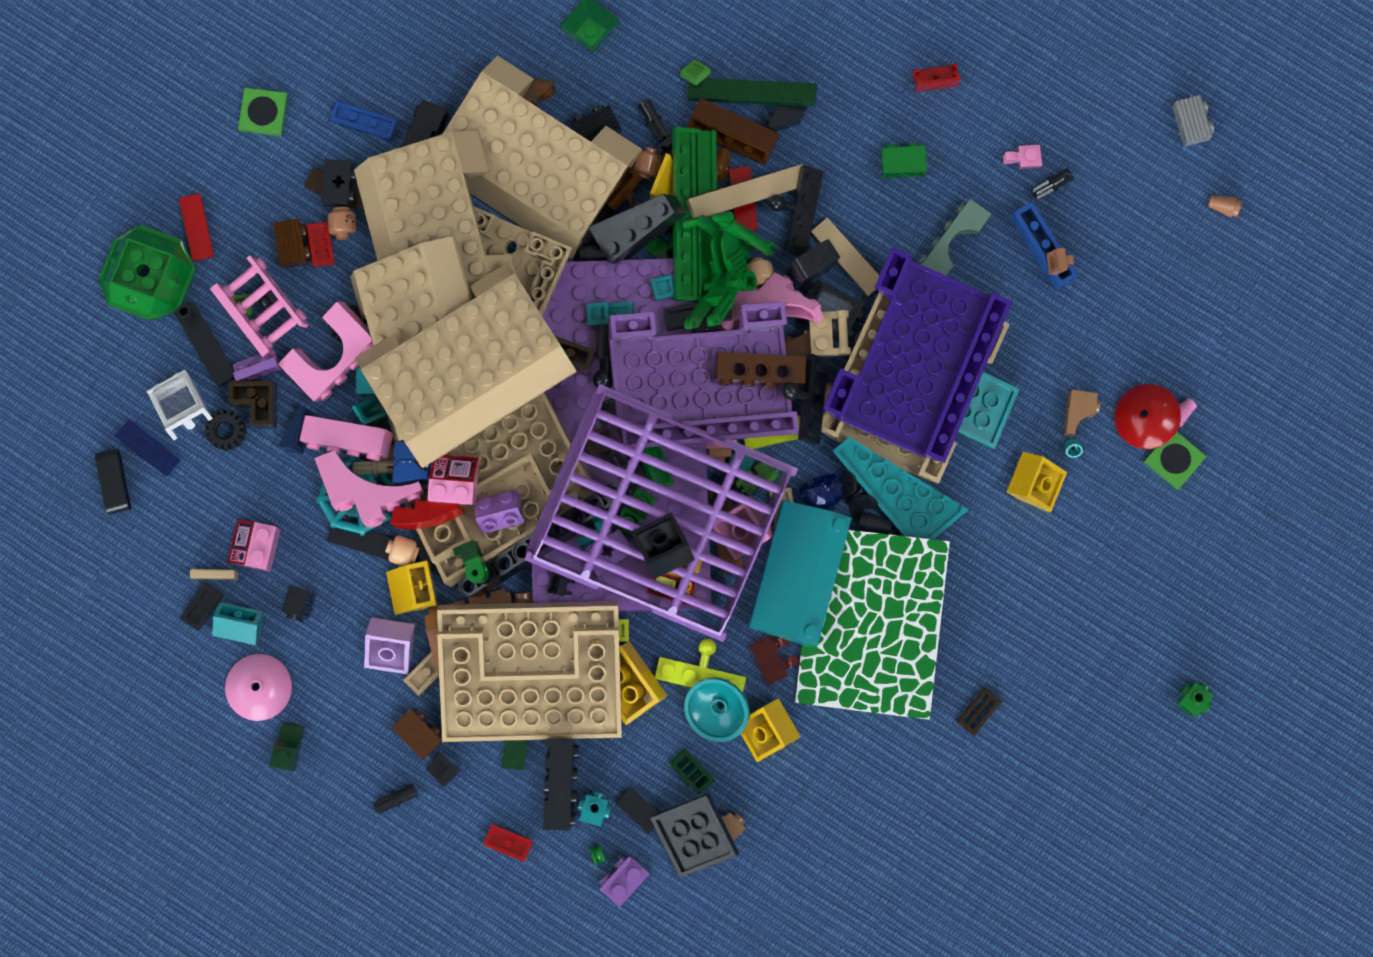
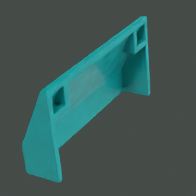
(799, 573)

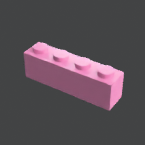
(346, 437)

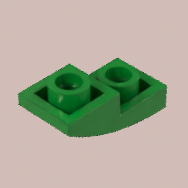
(636, 515)

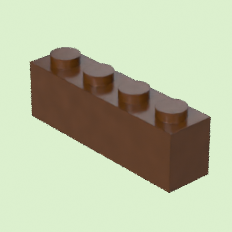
(735, 131)

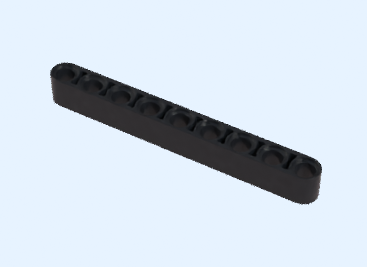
(515, 552)

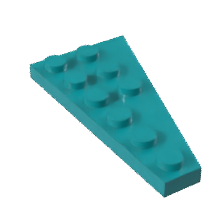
(906, 500)

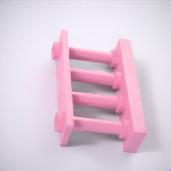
(239, 310)

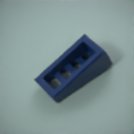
(290, 440)

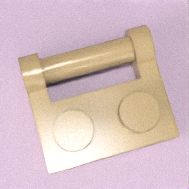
(821, 335)

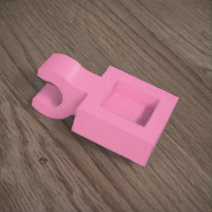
(1027, 157)

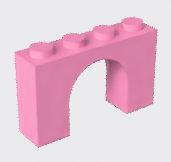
(319, 382)

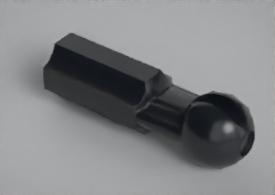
(603, 375)

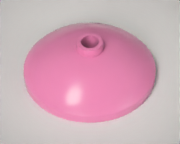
(273, 692)

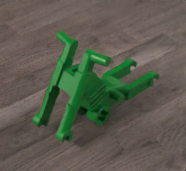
(728, 264)

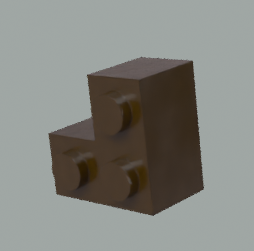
(579, 356)
(260, 397)

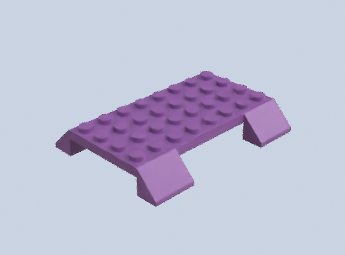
(678, 378)

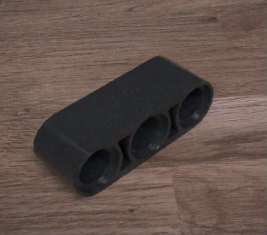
(112, 481)

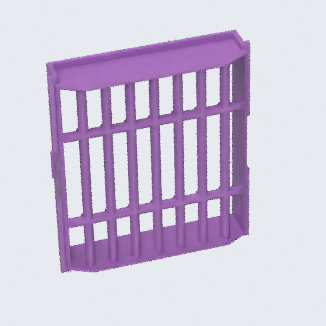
(567, 474)

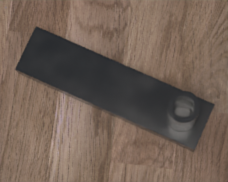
(205, 343)

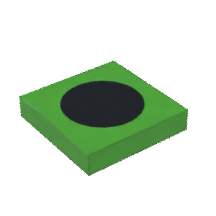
(263, 112)
(1175, 460)

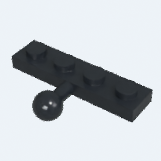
(801, 209)
(812, 398)

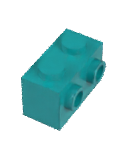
(241, 626)

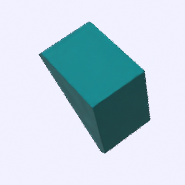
(370, 412)

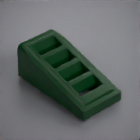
(699, 790)

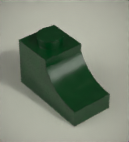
(287, 747)

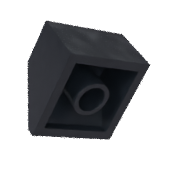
(663, 545)

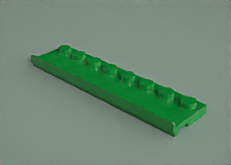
(693, 176)

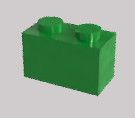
(903, 161)

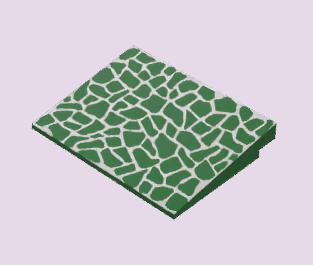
(879, 628)

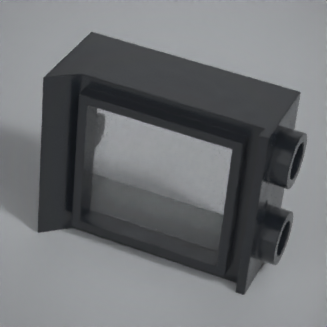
(835, 300)

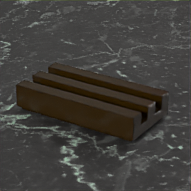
(966, 726)

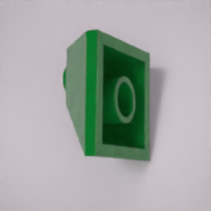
(590, 24)

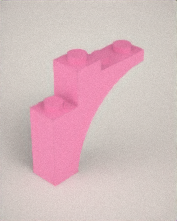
(776, 289)
(370, 499)

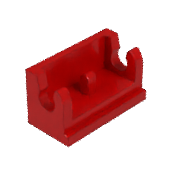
(936, 78)

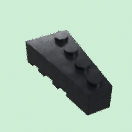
(427, 123)
(559, 784)

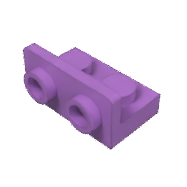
(255, 367)
(624, 880)

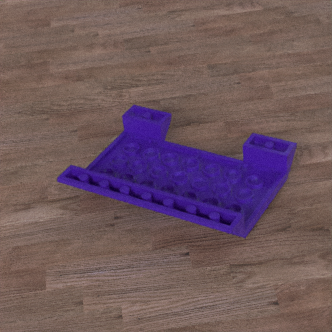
(920, 360)

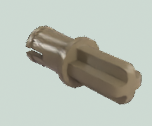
(373, 467)

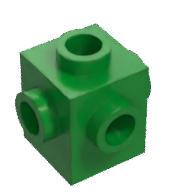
(1189, 704)

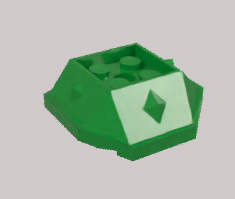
(162, 288)

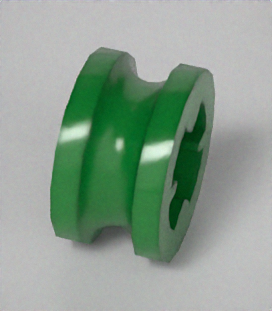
(597, 854)

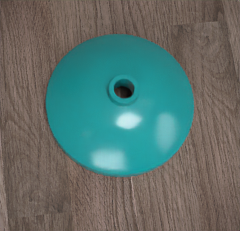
(710, 718)

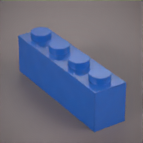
(1040, 242)

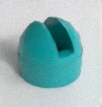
(1078, 449)

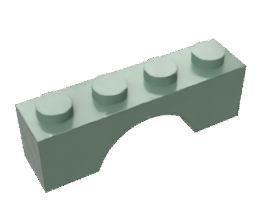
(969, 221)

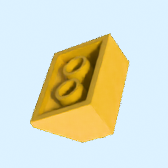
(638, 685)

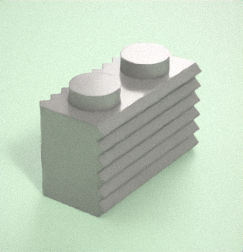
(1192, 120)

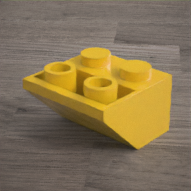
(412, 588)

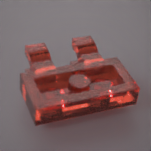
(769, 660)

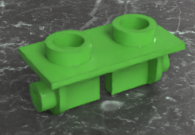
(764, 471)

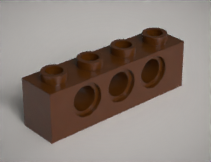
(724, 361)

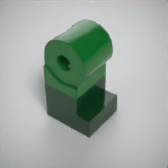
(474, 561)

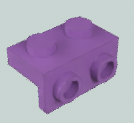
(499, 511)

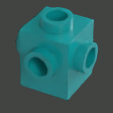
(588, 815)

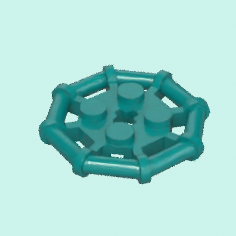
(336, 521)

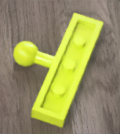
(690, 674)

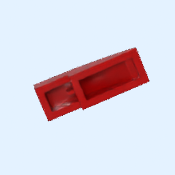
(425, 514)

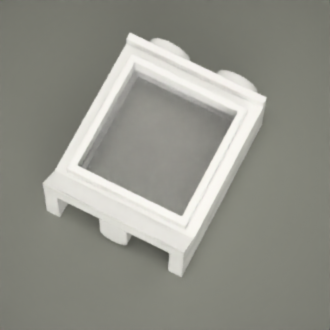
(178, 402)

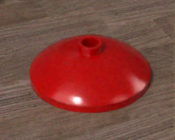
(1158, 426)

